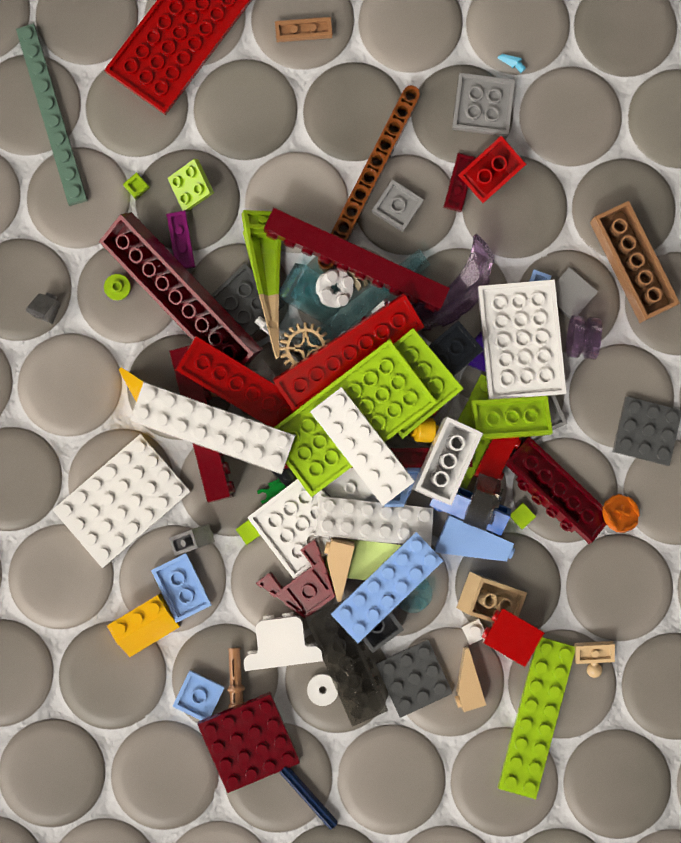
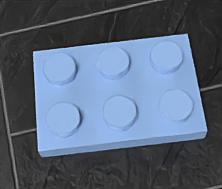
(181, 587)

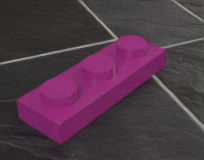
(181, 238)

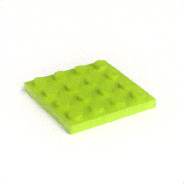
(430, 371)

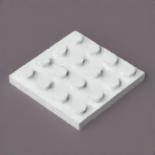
(290, 524)

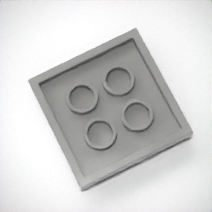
(483, 104)

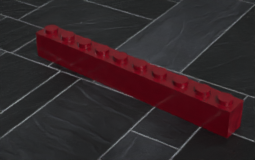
(356, 260)

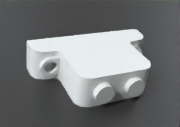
(281, 643)

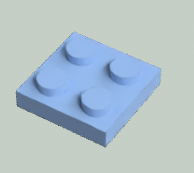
(198, 696)

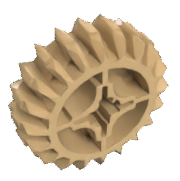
(304, 331)

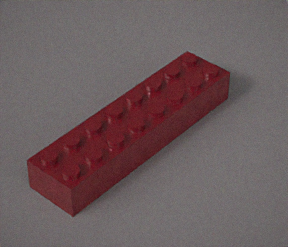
(211, 463)

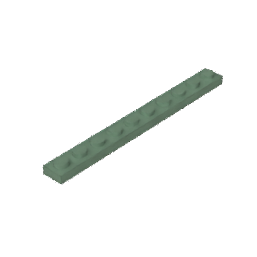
(51, 115)

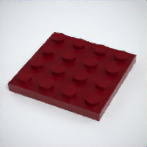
(248, 742)

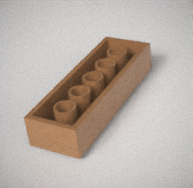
(634, 262)

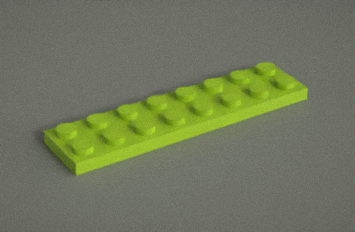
(536, 718)

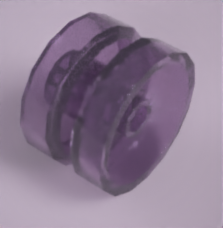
(583, 337)

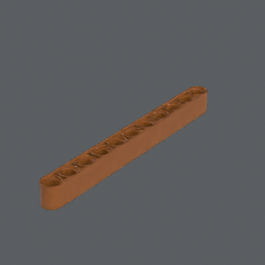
(372, 170)

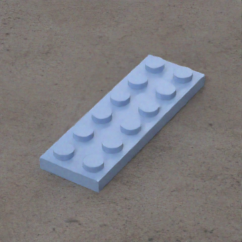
(386, 587)

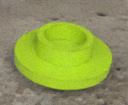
(117, 287)

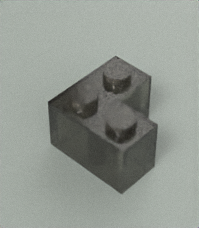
(484, 499)

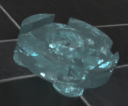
(420, 601)

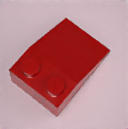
(492, 169)

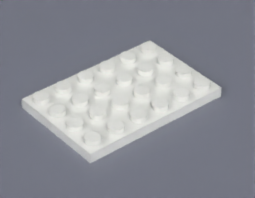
(521, 339)
(121, 500)

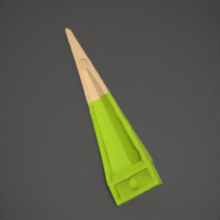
(265, 263)

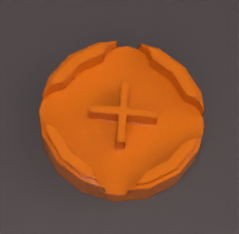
(620, 513)

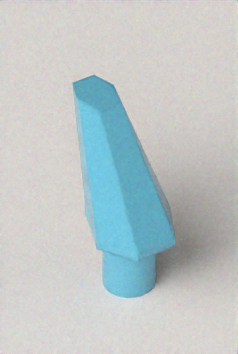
(513, 62)

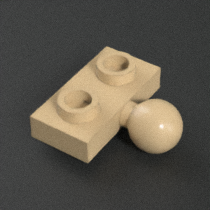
(594, 653)

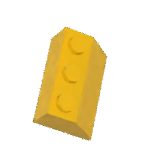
(143, 625)

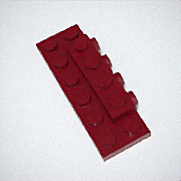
(556, 491)

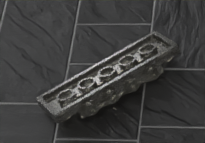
(347, 667)

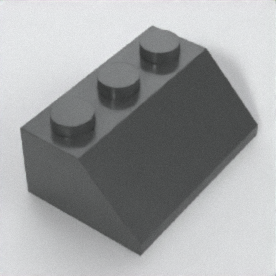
(383, 632)

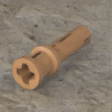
(235, 688)

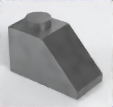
(44, 307)
(192, 539)

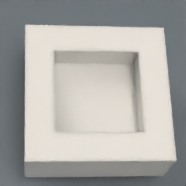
(473, 631)

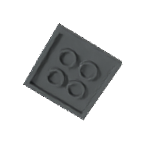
(241, 299)
(647, 431)
(414, 678)

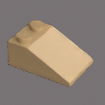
(483, 596)

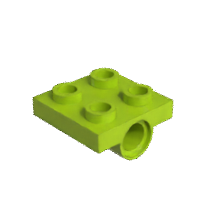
(190, 185)

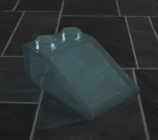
(300, 292)

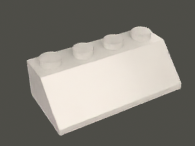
(447, 461)

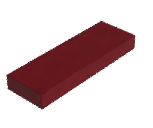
(457, 188)

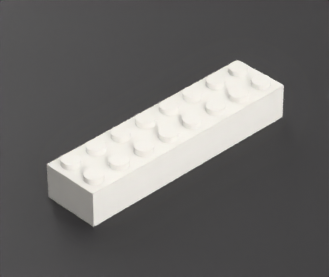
(212, 428)

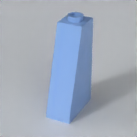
(471, 541)

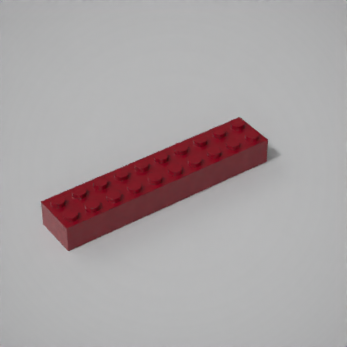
(176, 289)

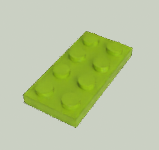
(512, 417)

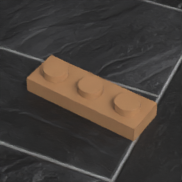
(303, 29)

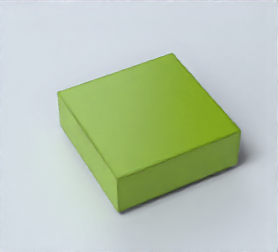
(136, 186)
(522, 516)
(247, 532)

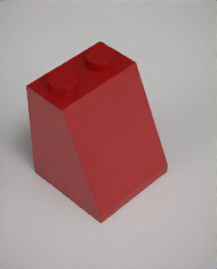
(512, 636)

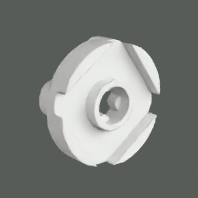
(344, 284)

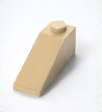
(339, 558)
(468, 686)

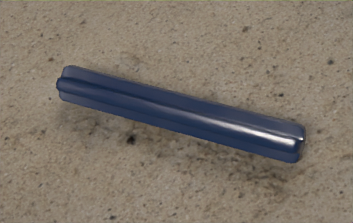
(311, 800)

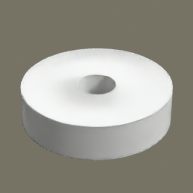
(315, 695)

